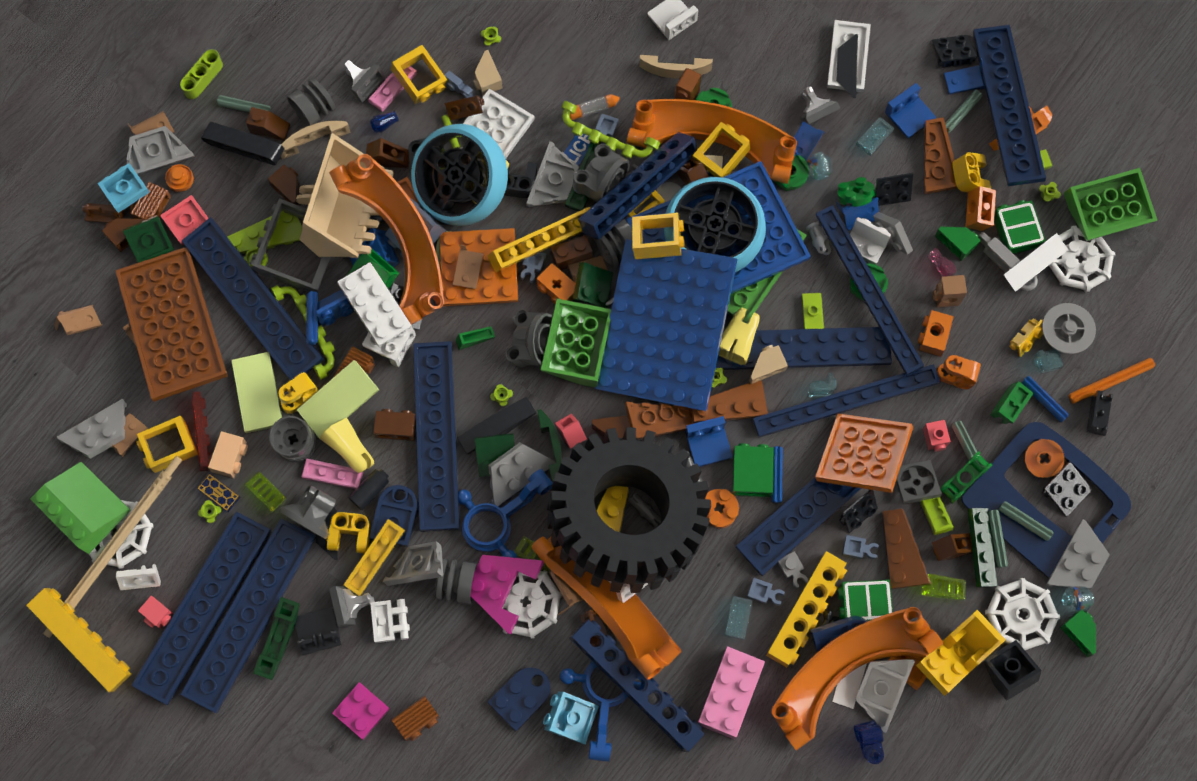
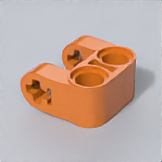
(963, 376)

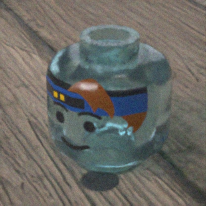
(819, 166)
(1077, 598)

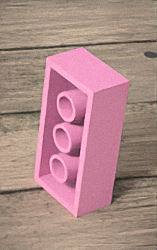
(731, 693)

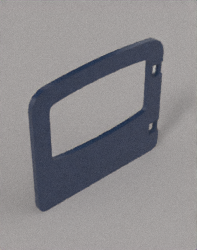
(994, 489)

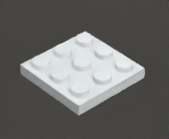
(502, 121)

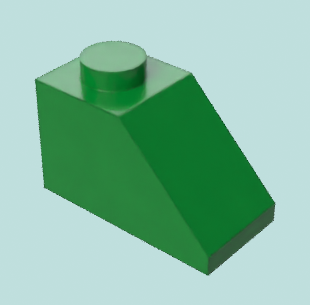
(958, 240)
(1082, 632)

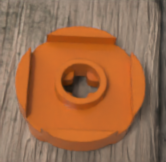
(1055, 456)
(730, 511)

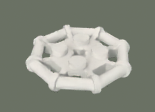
(1087, 267)
(140, 549)
(1027, 604)
(537, 607)

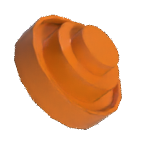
(179, 178)

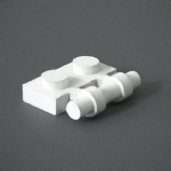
(383, 620)

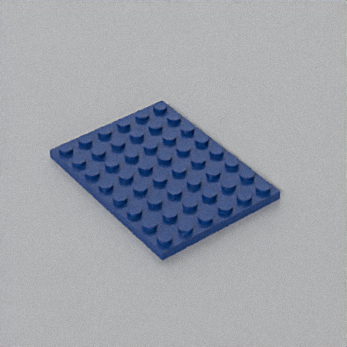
(782, 241)
(667, 327)

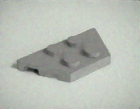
(155, 150)
(553, 178)
(98, 431)
(513, 469)
(1081, 560)
(417, 564)
(883, 689)

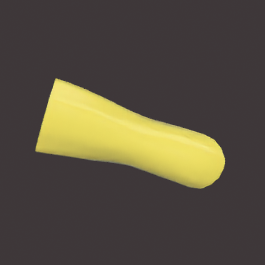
(738, 337)
(345, 442)

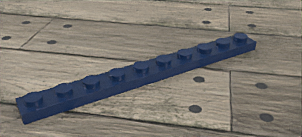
(869, 290)
(845, 401)

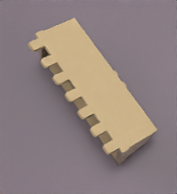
(334, 221)

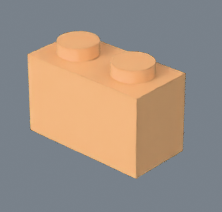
(228, 455)

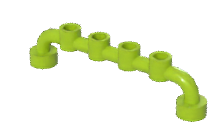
(596, 136)
(326, 347)

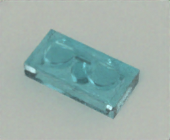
(875, 136)
(738, 617)

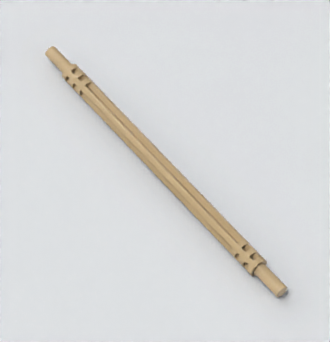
(120, 536)

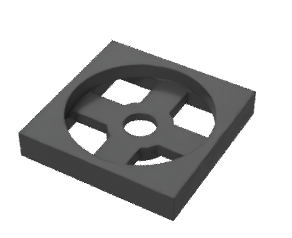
(920, 495)

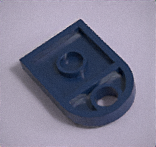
(399, 511)
(827, 633)
(520, 698)

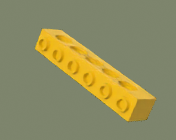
(536, 242)
(830, 564)

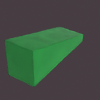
(474, 337)

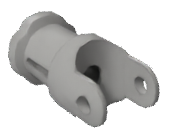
(819, 239)

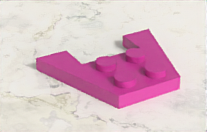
(494, 581)

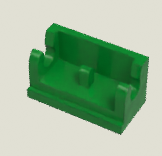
(1012, 403)

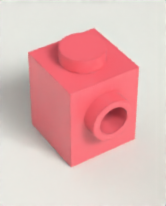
(570, 431)
(936, 435)
(155, 613)

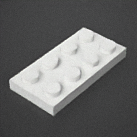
(841, 33)
(374, 304)

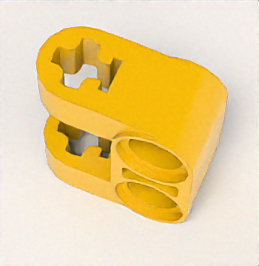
(967, 172)
(302, 388)
(349, 528)

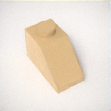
(487, 75)
(769, 363)

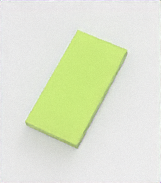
(256, 392)
(338, 398)

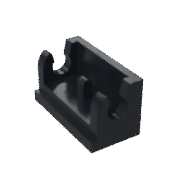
(1099, 413)

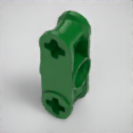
(973, 469)

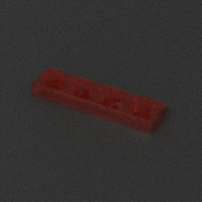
(200, 424)

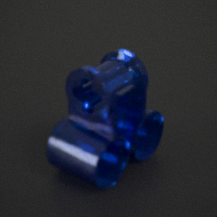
(870, 738)

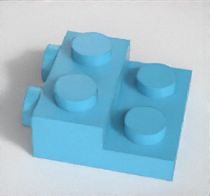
(123, 187)
(570, 717)

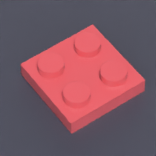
(184, 218)

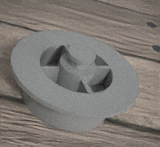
(1068, 328)

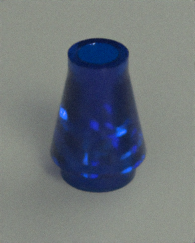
(382, 122)

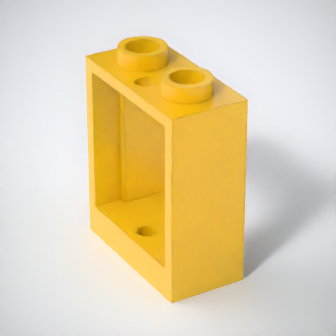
(411, 58)
(712, 167)
(657, 249)
(189, 451)

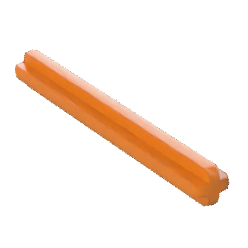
(1111, 380)

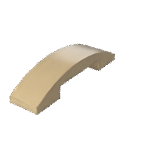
(672, 70)
(311, 133)

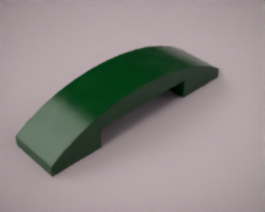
(547, 426)
(278, 638)

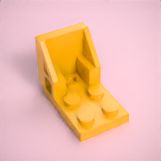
(961, 652)

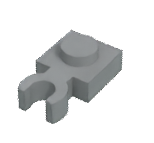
(792, 566)

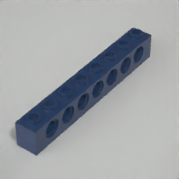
(638, 185)
(684, 740)

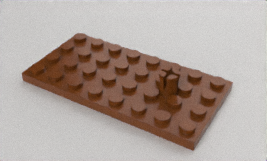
(171, 324)

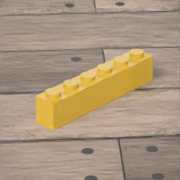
(79, 639)

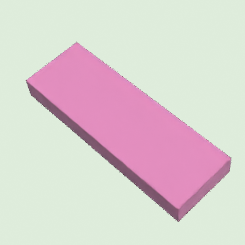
(389, 90)
(331, 474)

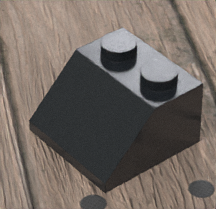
(1012, 670)

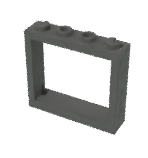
(297, 211)

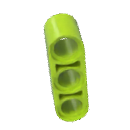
(203, 65)

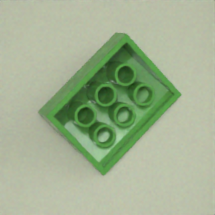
(1110, 204)
(576, 342)
(81, 506)

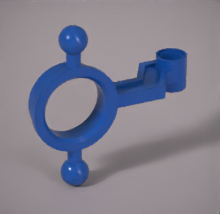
(538, 483)
(599, 749)

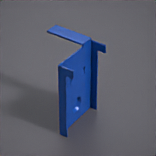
(964, 79)
(807, 139)
(865, 211)

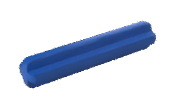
(312, 319)
(1045, 399)
(777, 474)

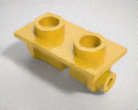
(1032, 331)

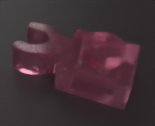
(944, 266)

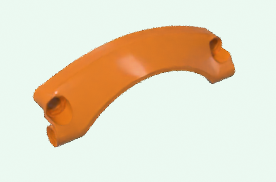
(698, 119)
(385, 196)
(631, 622)
(872, 640)

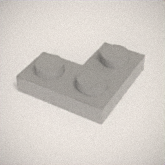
(897, 232)

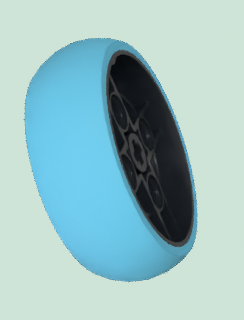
(432, 157)
(725, 191)

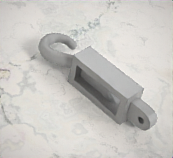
(1003, 257)

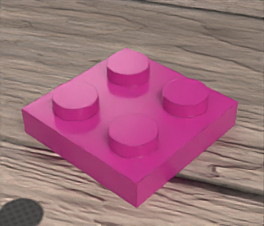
(361, 711)

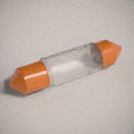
(594, 106)

